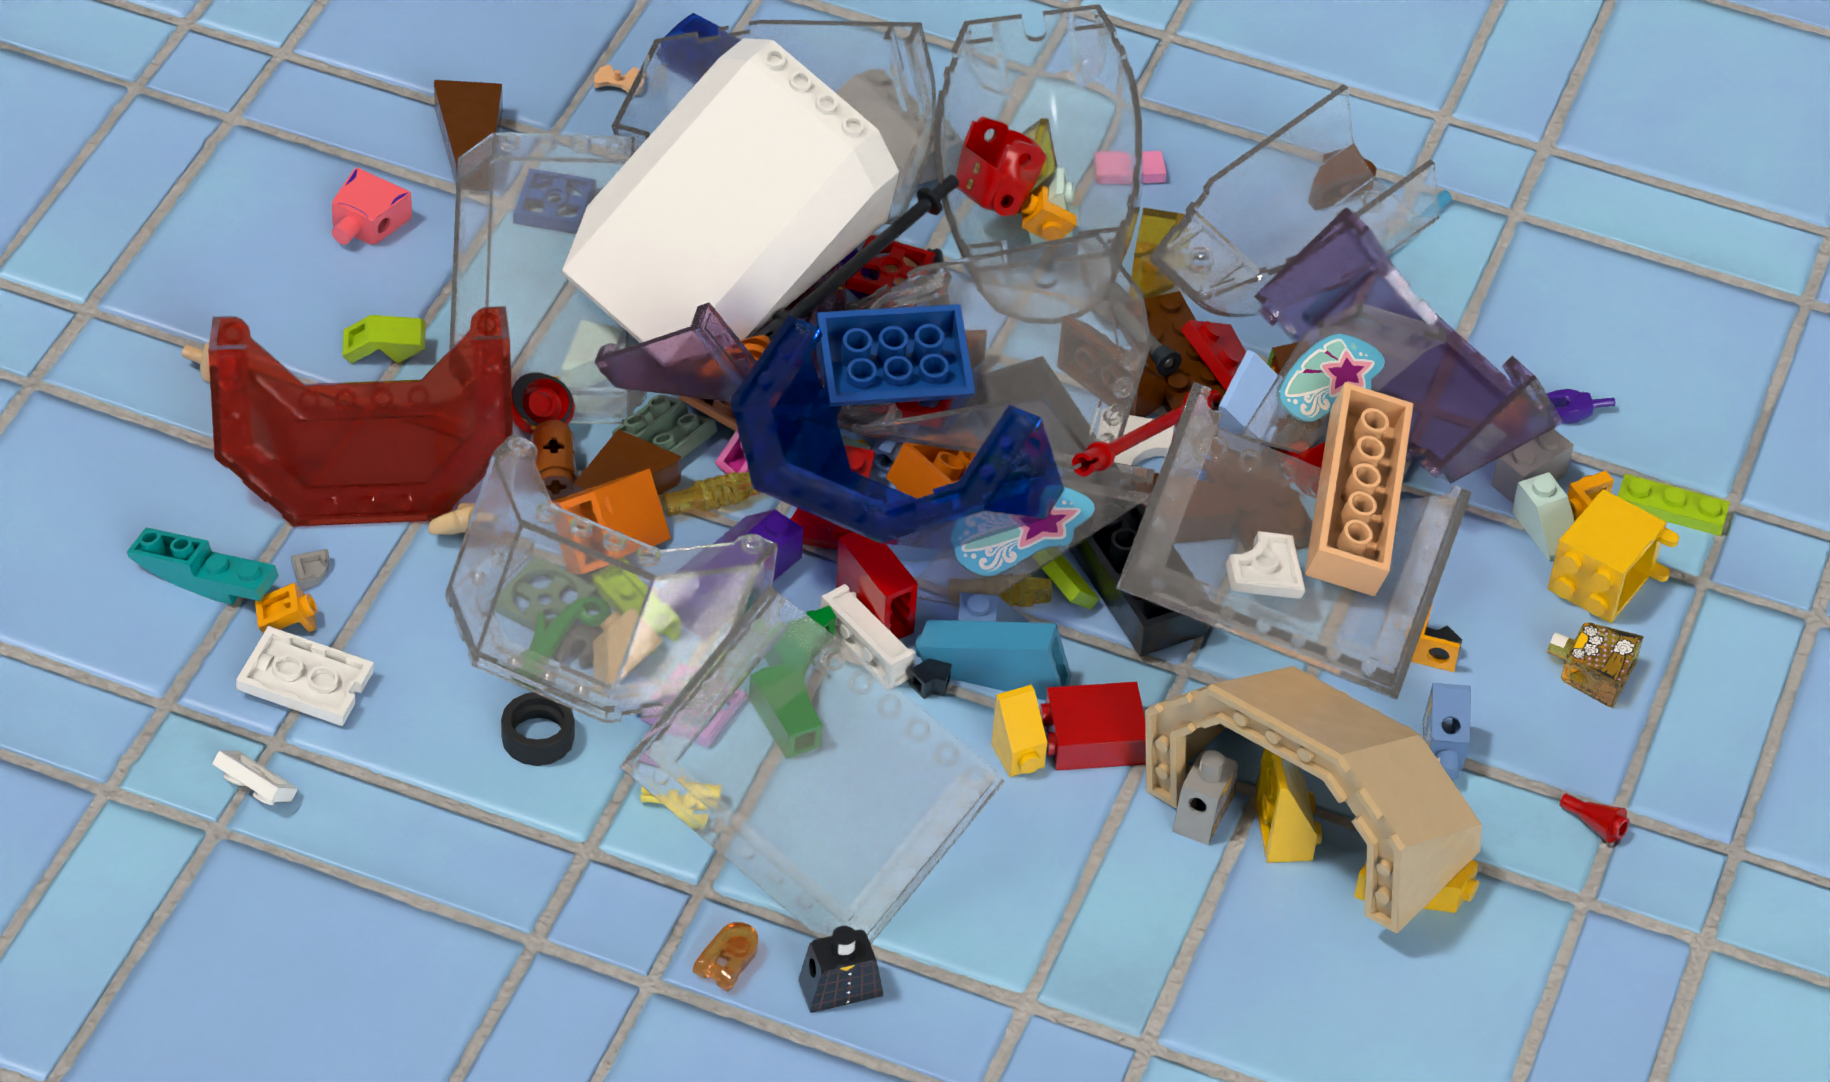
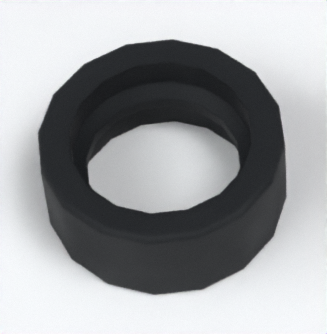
(537, 751)

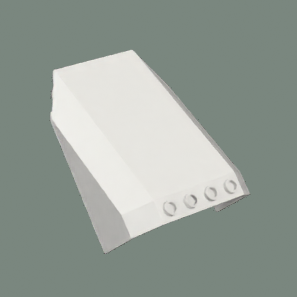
(734, 200)

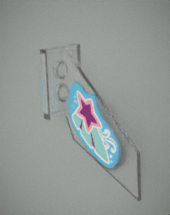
(1352, 347)
(1009, 557)

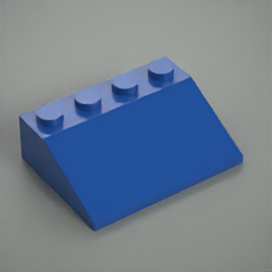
(894, 355)

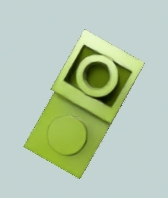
(391, 334)

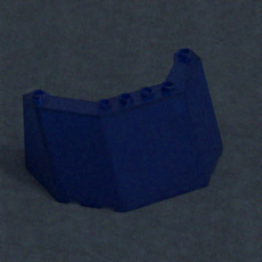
(801, 459)

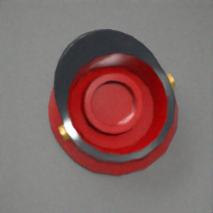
(540, 399)

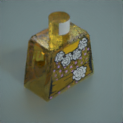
(1597, 660)

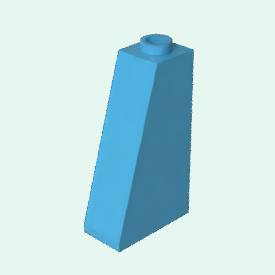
(998, 653)

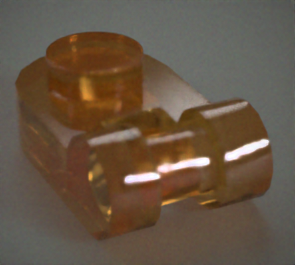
(735, 944)

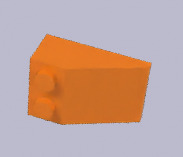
(924, 468)

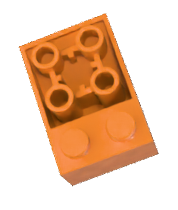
(624, 506)

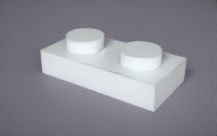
(245, 771)

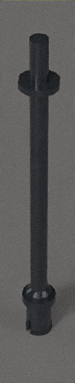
(928, 202)

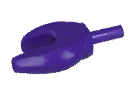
(1576, 405)

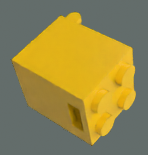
(1609, 555)

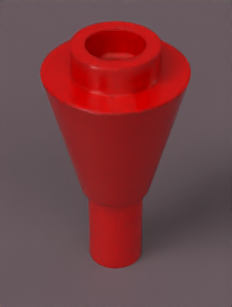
(1605, 820)

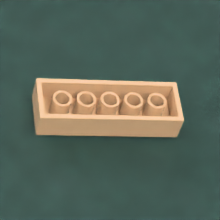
(1359, 489)

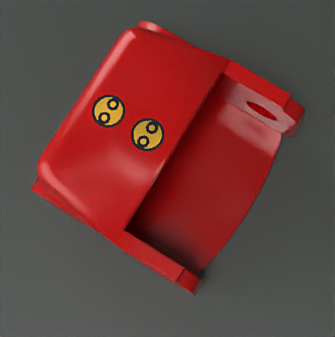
(998, 170)

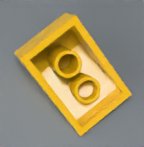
(1285, 811)

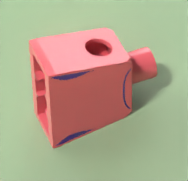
(369, 208)

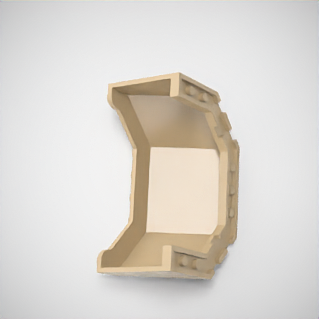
(1401, 795)

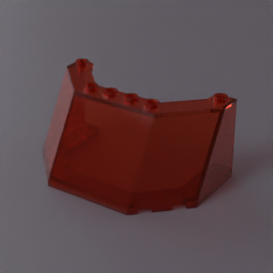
(361, 446)

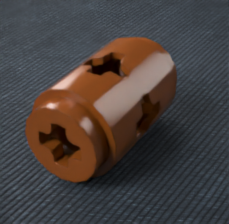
(555, 457)

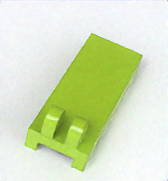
(1070, 582)

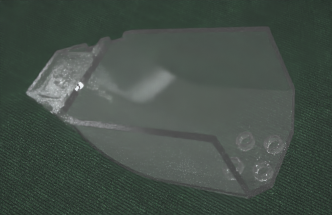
(1278, 201)

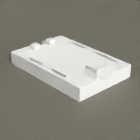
(304, 675)

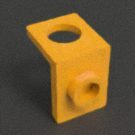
(1426, 643)

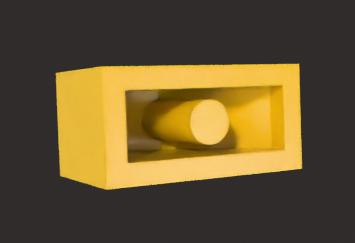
(1019, 731)

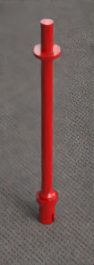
(1101, 454)

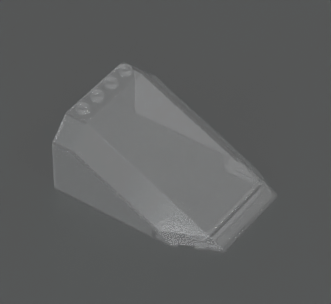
(512, 235)
(1044, 332)

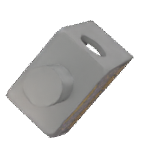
(1212, 781)

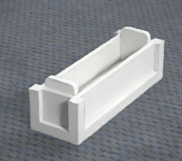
(868, 636)

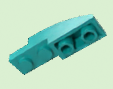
(194, 567)

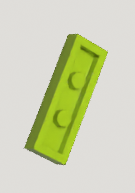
(1675, 504)

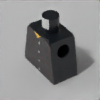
(839, 970)

